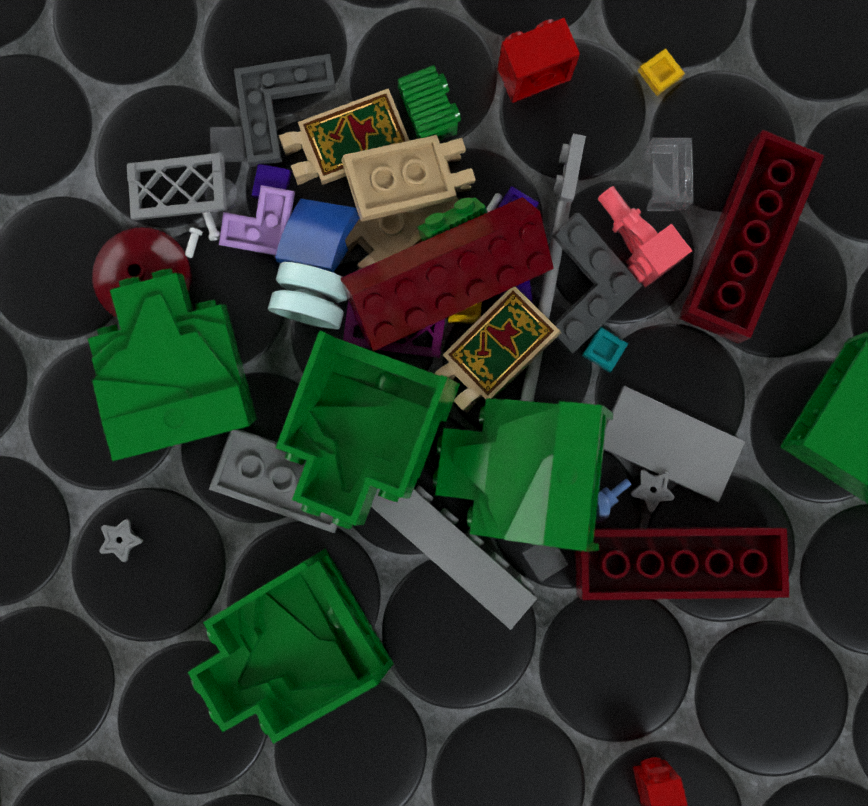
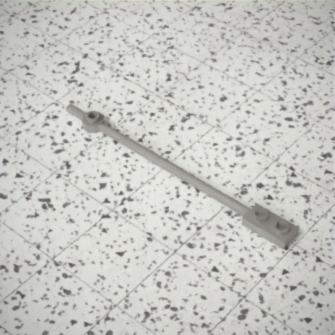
(565, 189)

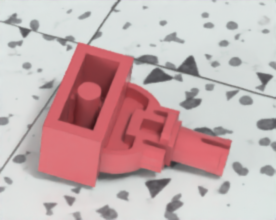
(651, 251)

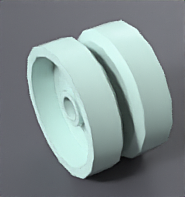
(308, 295)

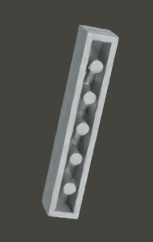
(459, 554)

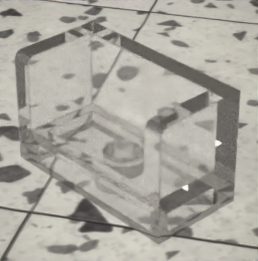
(671, 174)

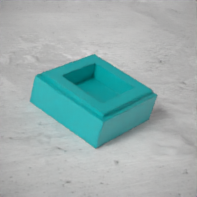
(604, 349)

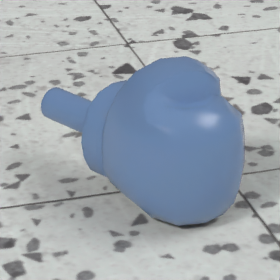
(608, 499)

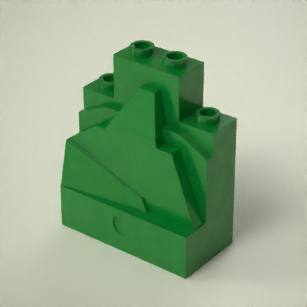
(168, 369)
(360, 428)
(528, 471)
(290, 652)

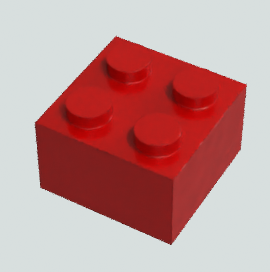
(537, 59)

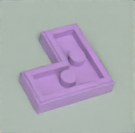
(264, 231)

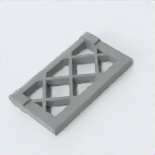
(192, 207)

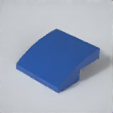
(317, 234)

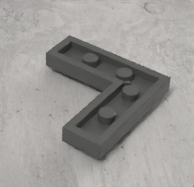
(261, 85)
(610, 277)

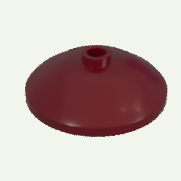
(132, 248)

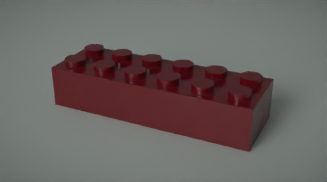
(751, 237)
(448, 273)
(684, 564)

